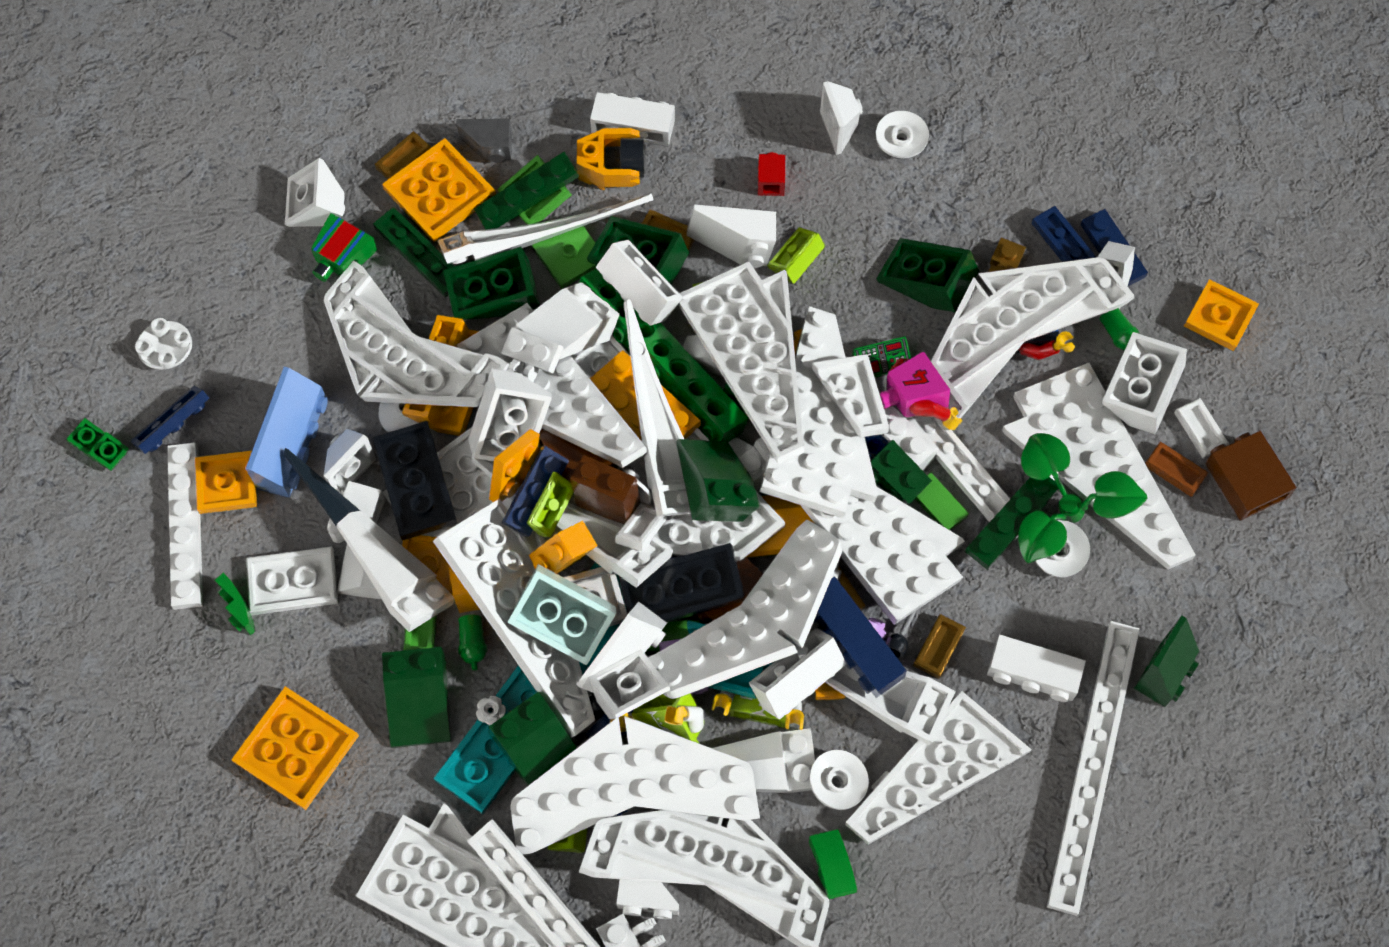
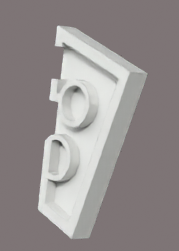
(855, 392)

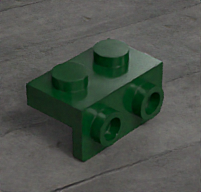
(898, 473)

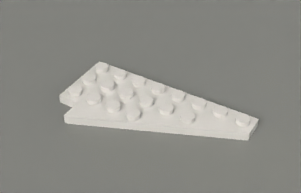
(751, 341)
(577, 406)
(1099, 443)
(834, 455)
(891, 550)
(494, 570)
(446, 888)

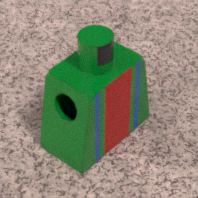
(339, 246)

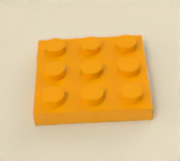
(438, 189)
(295, 748)

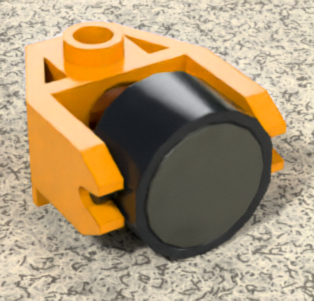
(592, 158)

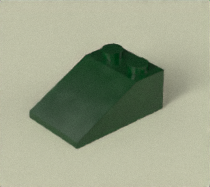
(659, 246)
(929, 273)
(491, 286)
(716, 481)
(1170, 665)
(416, 696)
(532, 738)

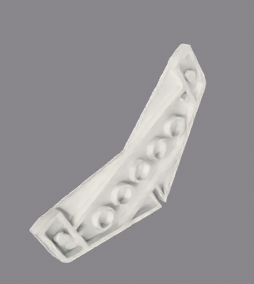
(1022, 307)
(390, 360)
(754, 632)
(647, 772)
(730, 860)

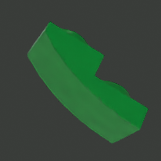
(97, 444)
(236, 606)
(833, 864)

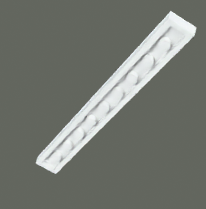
(1093, 769)

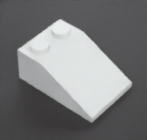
(735, 232)
(572, 319)

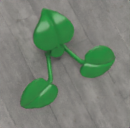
(1044, 536)

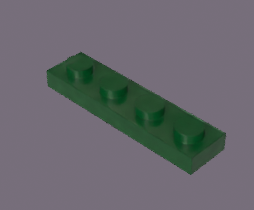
(526, 192)
(414, 248)
(1005, 525)

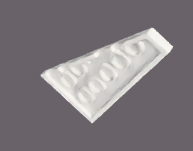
(962, 753)

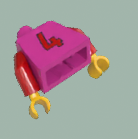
(919, 391)

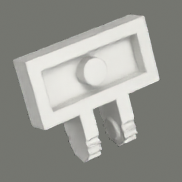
(532, 351)
(619, 933)

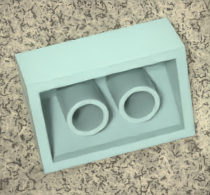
(562, 614)

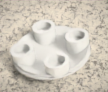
(164, 344)

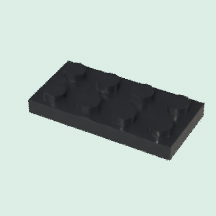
(414, 480)
(689, 585)

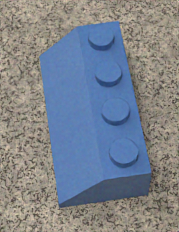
(289, 425)

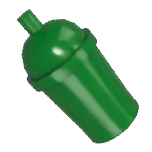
(1118, 327)
(471, 640)

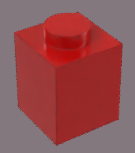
(771, 174)

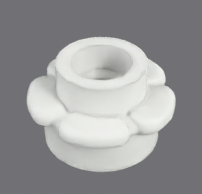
(492, 702)

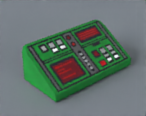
(884, 354)

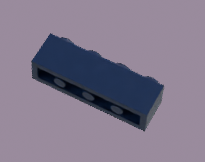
(858, 641)

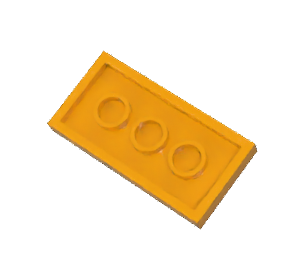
(617, 385)

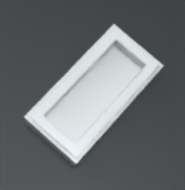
(1200, 427)
(640, 528)

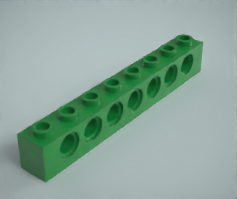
(676, 369)

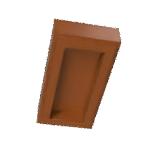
(1176, 469)

